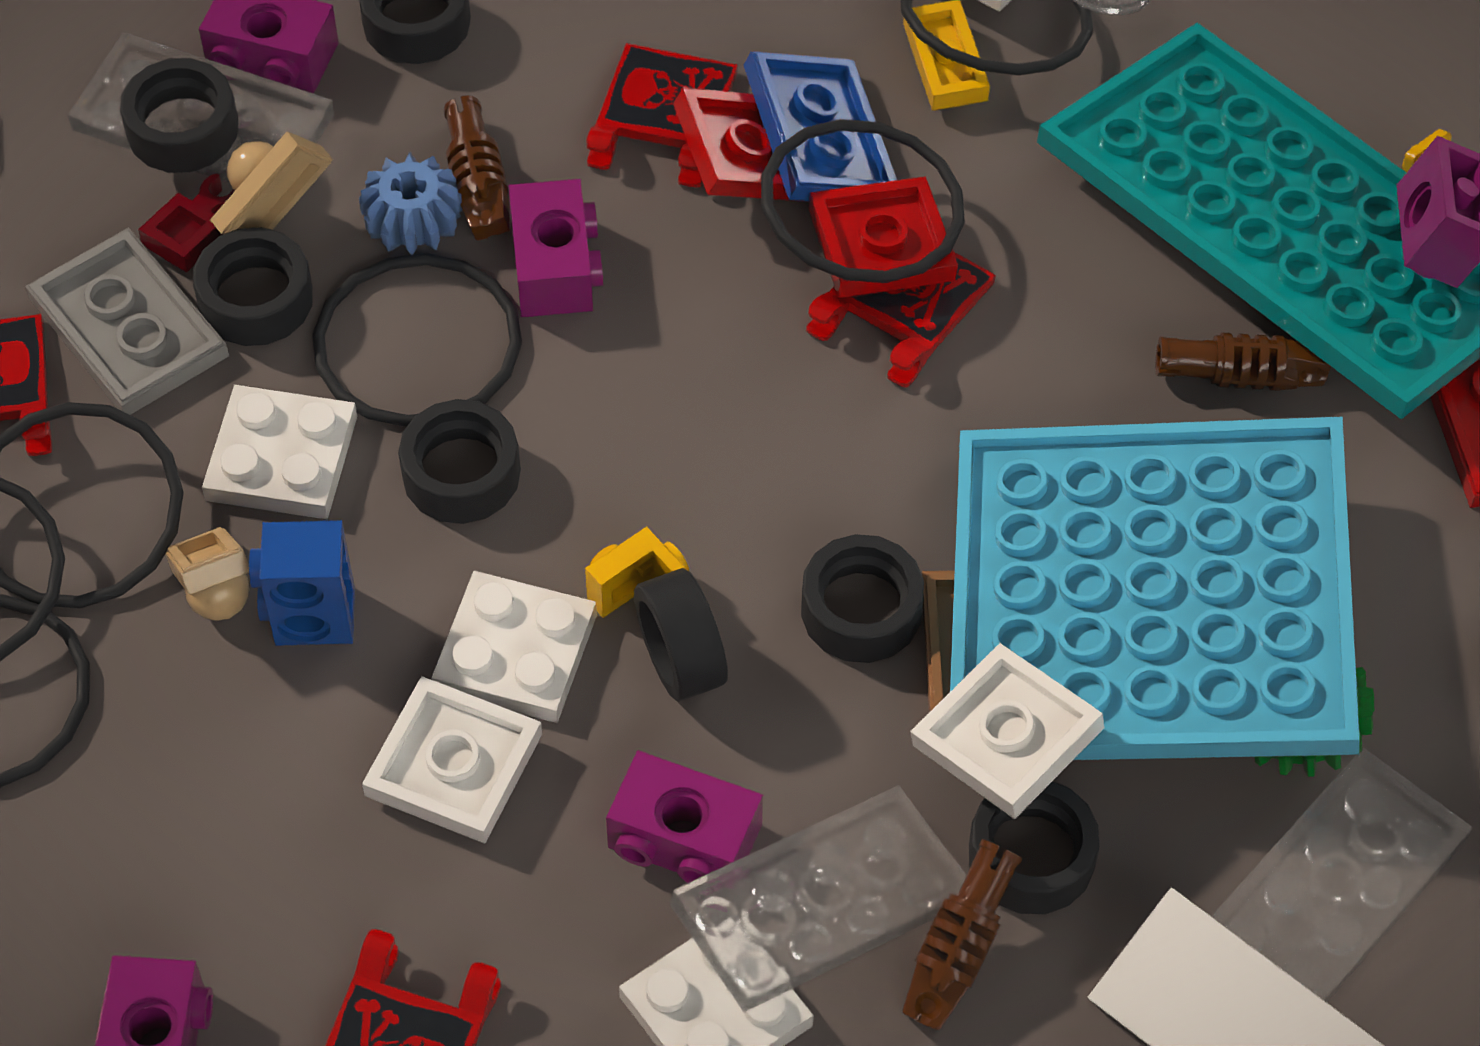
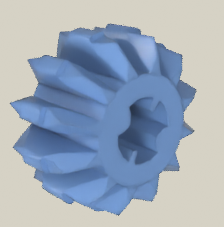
(410, 203)

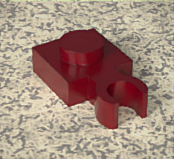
(184, 225)

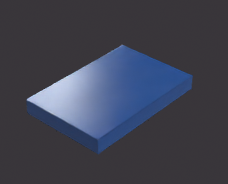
(812, 91)

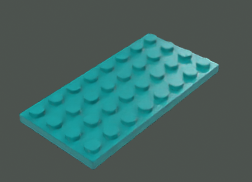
(1273, 210)

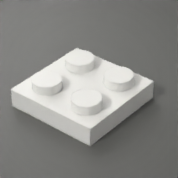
(280, 452)
(516, 645)
(1007, 730)
(452, 759)
(688, 1005)

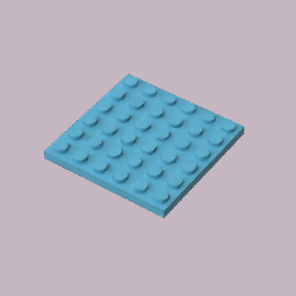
(1167, 580)

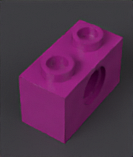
(272, 38)
(1441, 212)
(552, 247)
(665, 792)
(151, 996)

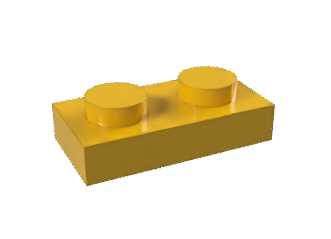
(944, 80)

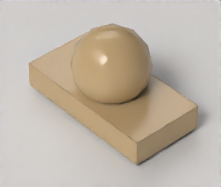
(269, 181)
(212, 573)

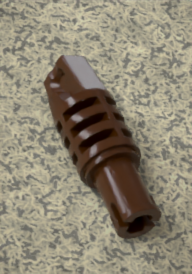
(477, 169)
(1242, 361)
(959, 939)

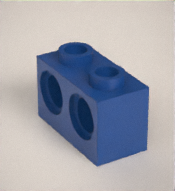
(304, 582)

